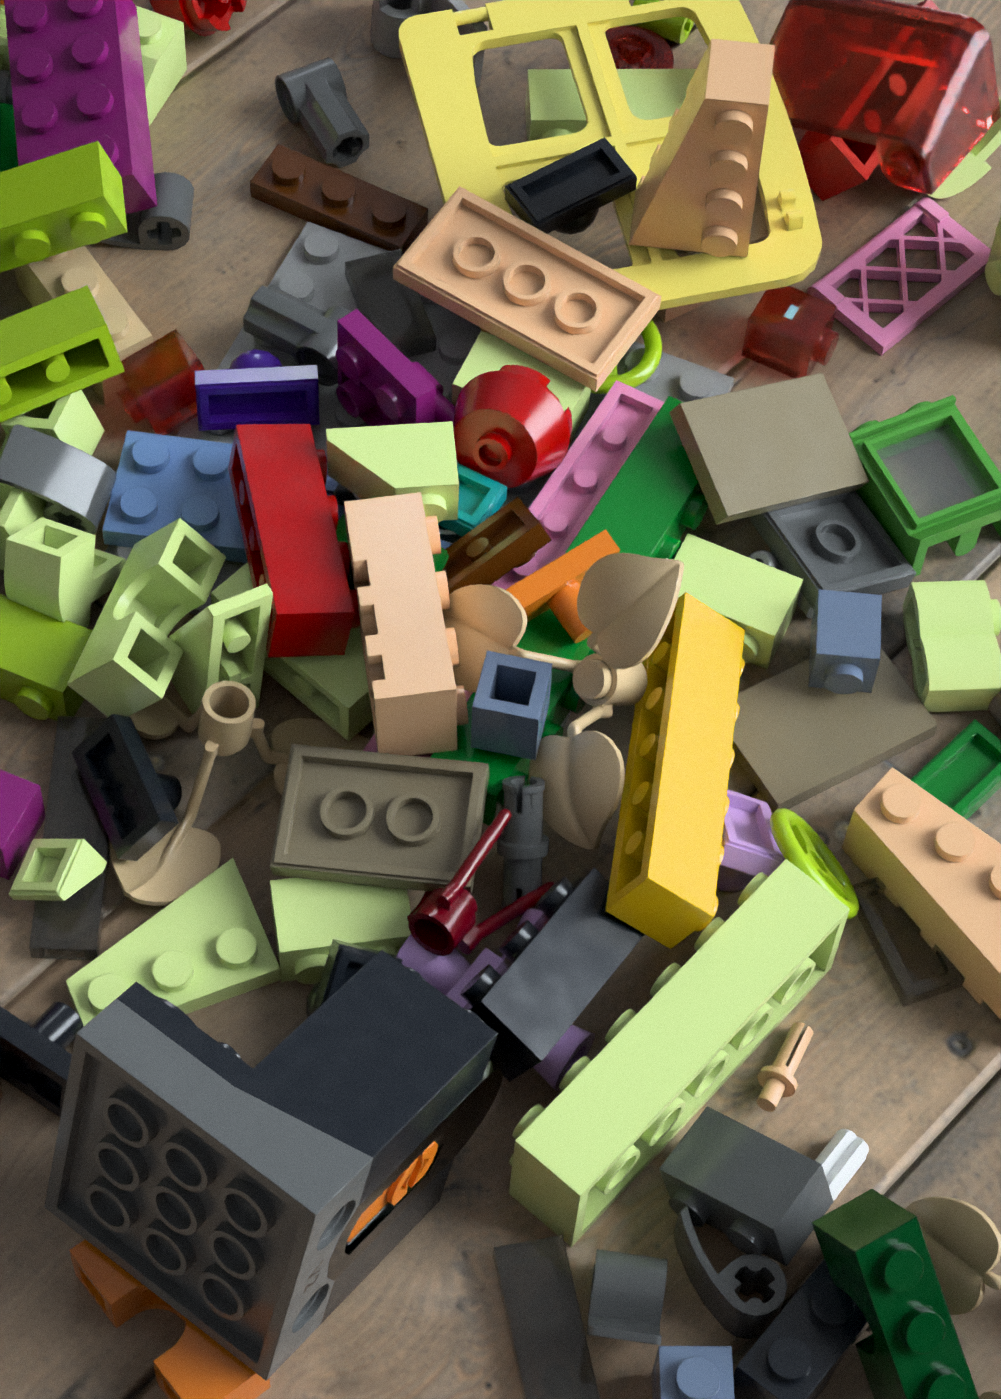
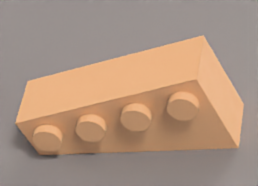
(709, 164)
(403, 625)
(938, 873)

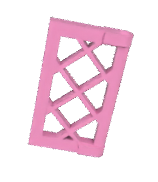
(948, 237)

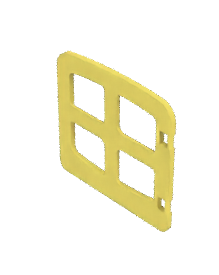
(454, 129)

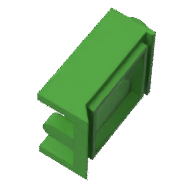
(928, 479)

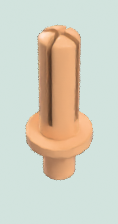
(778, 1078)

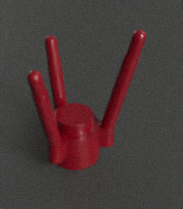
(447, 914)

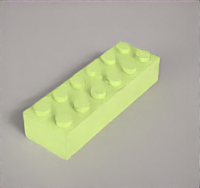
(674, 1050)

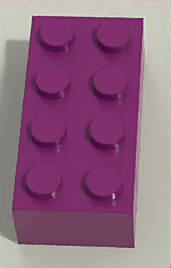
(81, 83)

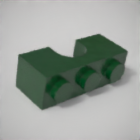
(886, 1269)

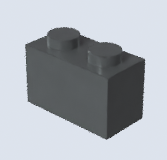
(746, 1186)

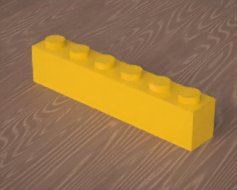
(678, 778)

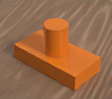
(559, 582)

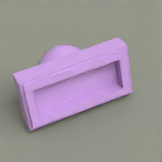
(746, 843)

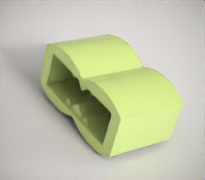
(953, 644)

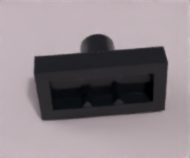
(126, 789)
(35, 1055)

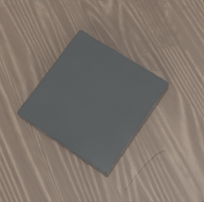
(835, 547)

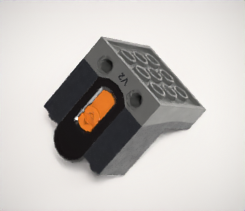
(272, 1183)

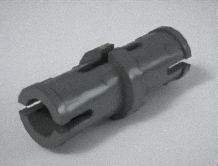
(523, 838)

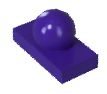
(257, 392)

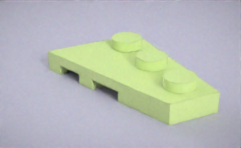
(189, 952)

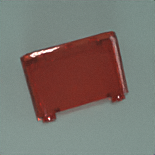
(889, 78)

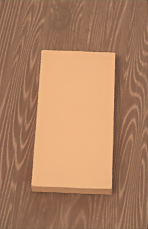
(527, 288)

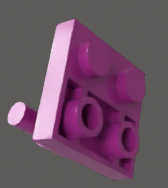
(383, 382)

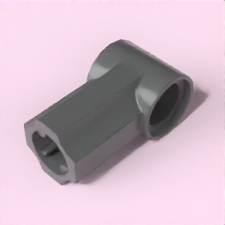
(319, 101)
(296, 329)

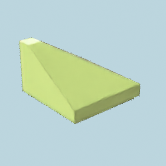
(56, 869)

